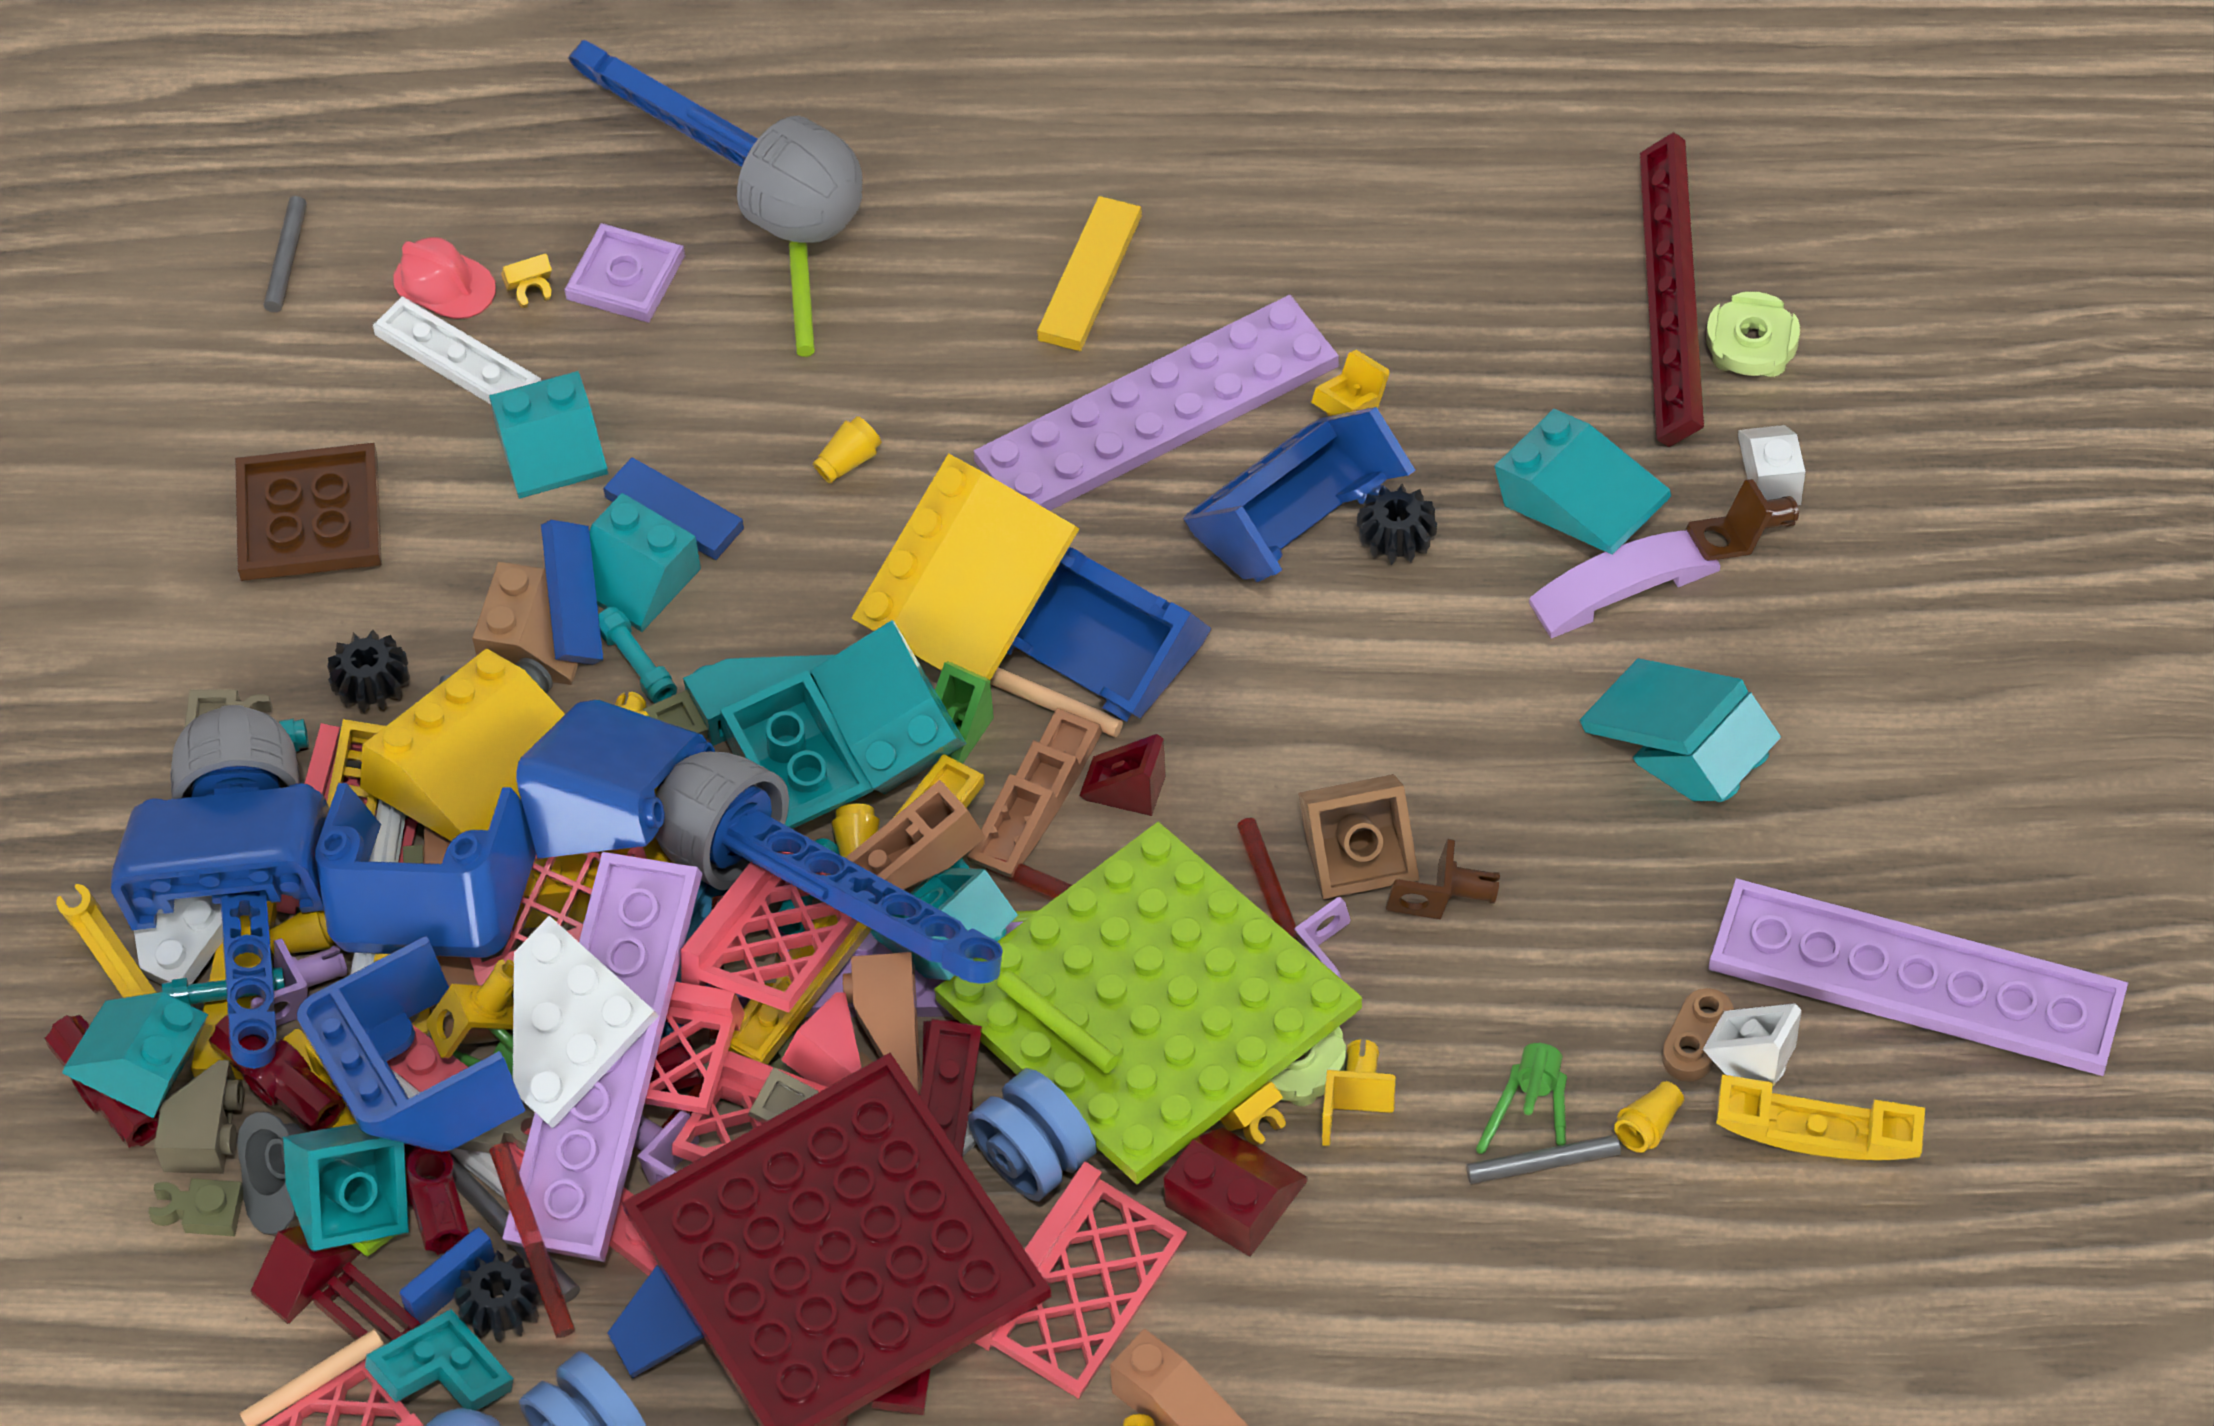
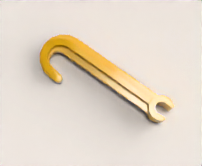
(105, 944)

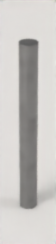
(497, 1217)

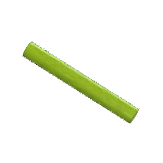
(801, 298)
(1057, 1021)

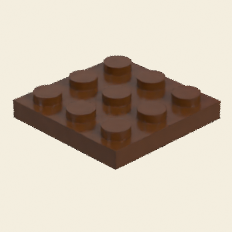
(307, 511)

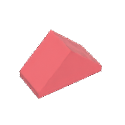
(825, 1044)

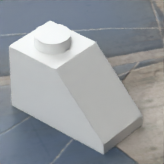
(1773, 461)
(1755, 1041)

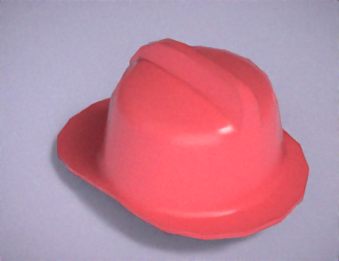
(443, 279)

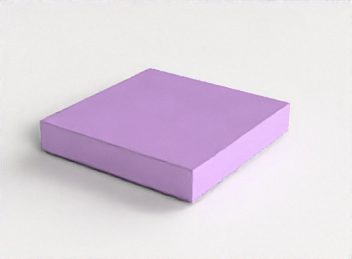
(624, 272)

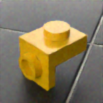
(1355, 389)

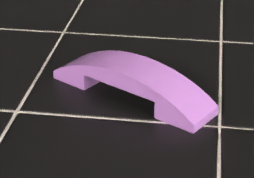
(1608, 578)

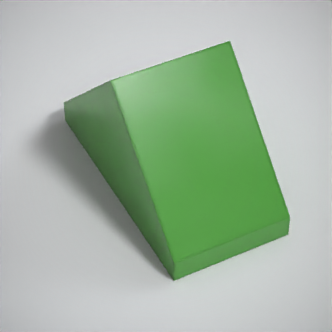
(967, 702)

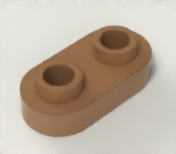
(1693, 1029)

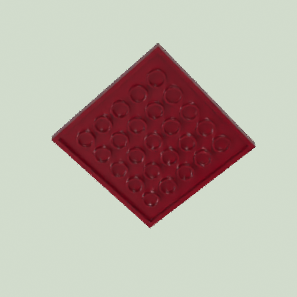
(836, 1250)

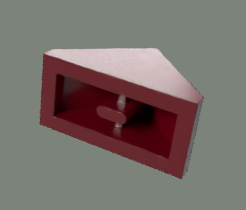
(1127, 776)
(296, 1272)

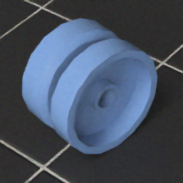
(1032, 1134)
(583, 1398)

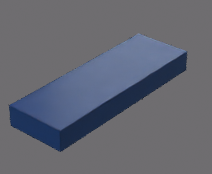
(710, 523)
(571, 592)

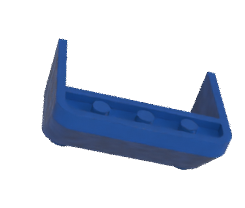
(1295, 488)
(459, 904)
(367, 1022)

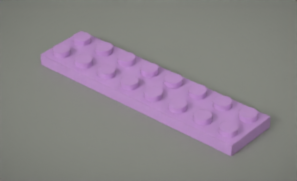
(1160, 406)
(1919, 976)
(580, 1167)

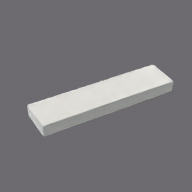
(450, 351)

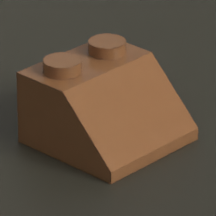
(518, 620)
(1359, 835)

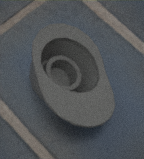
(264, 1171)

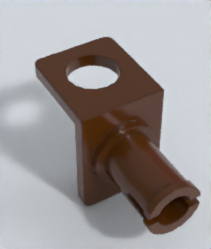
(1743, 523)
(1450, 882)

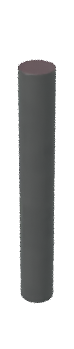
(285, 254)
(1543, 1159)

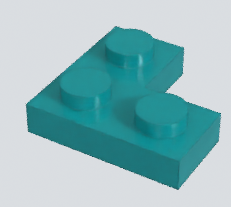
(443, 1352)

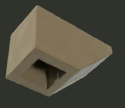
(197, 1122)

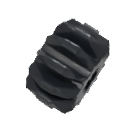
(1397, 524)
(368, 671)
(479, 1292)

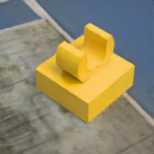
(527, 274)
(1254, 1108)

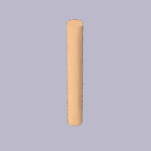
(1051, 700)
(312, 1379)

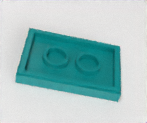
(1664, 706)

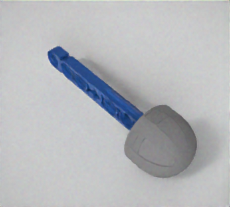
(792, 177)
(226, 754)
(734, 813)

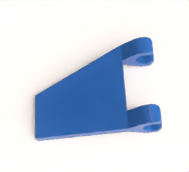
(653, 1325)

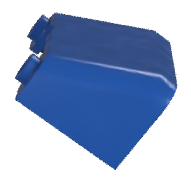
(1109, 635)
(596, 779)
(219, 848)

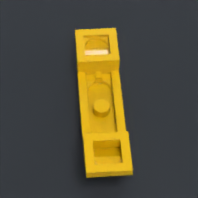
(1817, 1126)

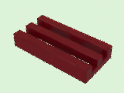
(339, 1287)

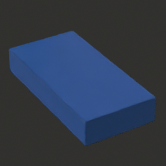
(438, 1282)

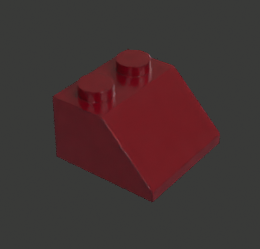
(1231, 1188)

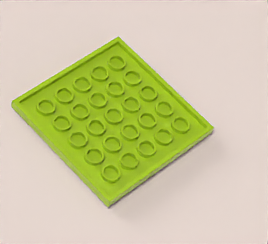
(1172, 980)

